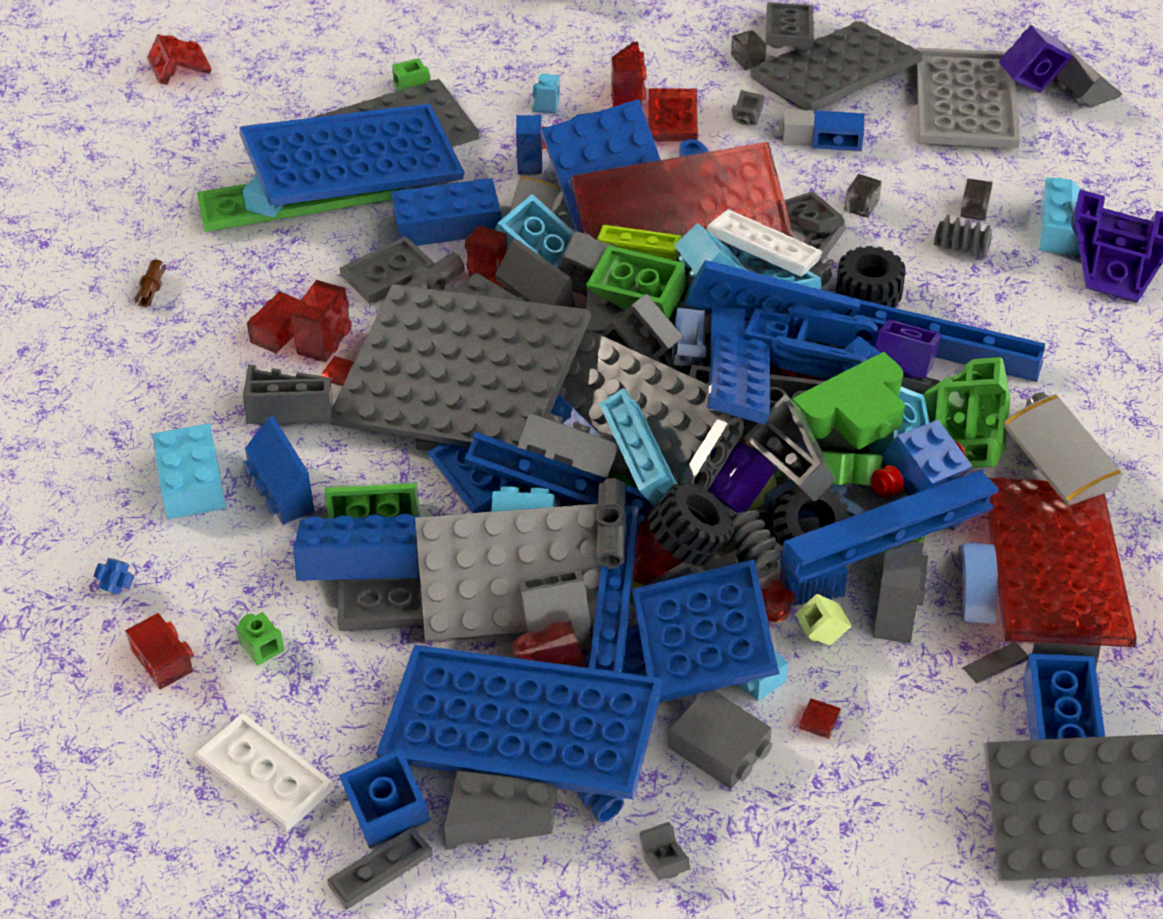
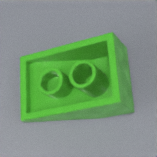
(629, 275)

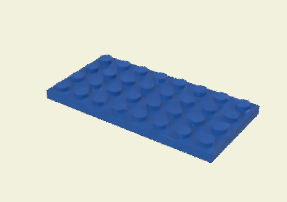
(350, 154)
(523, 720)

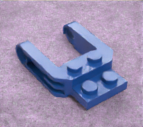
(788, 334)

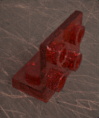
(171, 52)

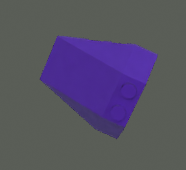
(1117, 249)

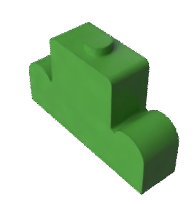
(857, 403)
(850, 466)

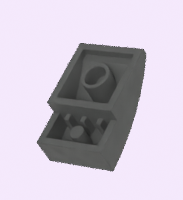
(644, 329)

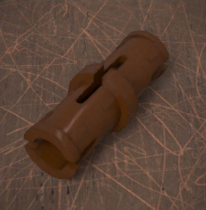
(150, 283)

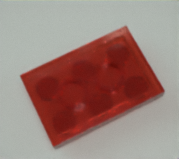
(673, 114)

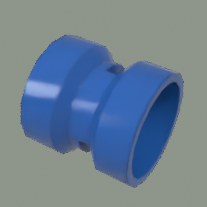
(602, 806)

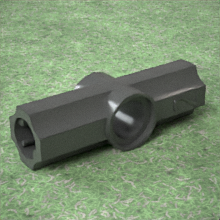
(438, 274)
(611, 523)

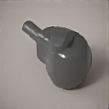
(823, 271)

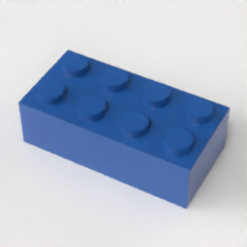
(445, 211)
(356, 548)
(1062, 697)

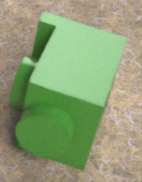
(409, 74)
(257, 631)

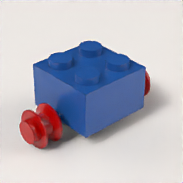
(920, 461)

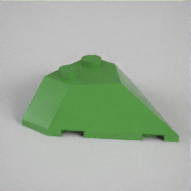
(974, 409)

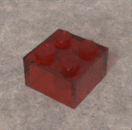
(321, 321)

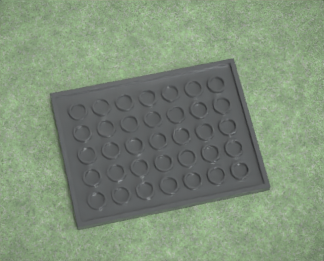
(458, 366)

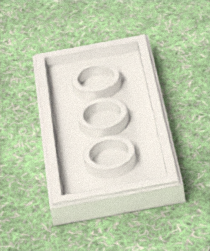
(764, 242)
(264, 771)

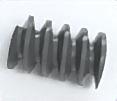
(964, 236)
(753, 542)

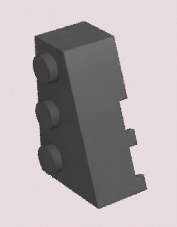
(286, 397)
(571, 444)
(792, 448)
(900, 591)
(498, 807)

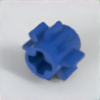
(113, 575)

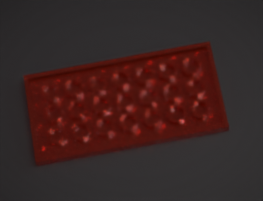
(684, 190)
(1057, 568)

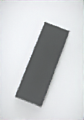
(379, 867)

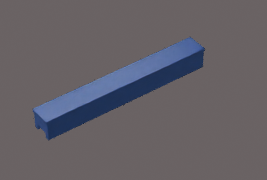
(964, 342)
(537, 471)
(887, 526)

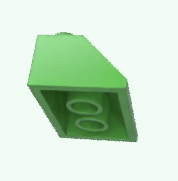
(372, 499)

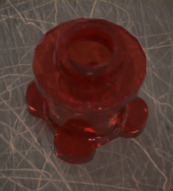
(777, 601)

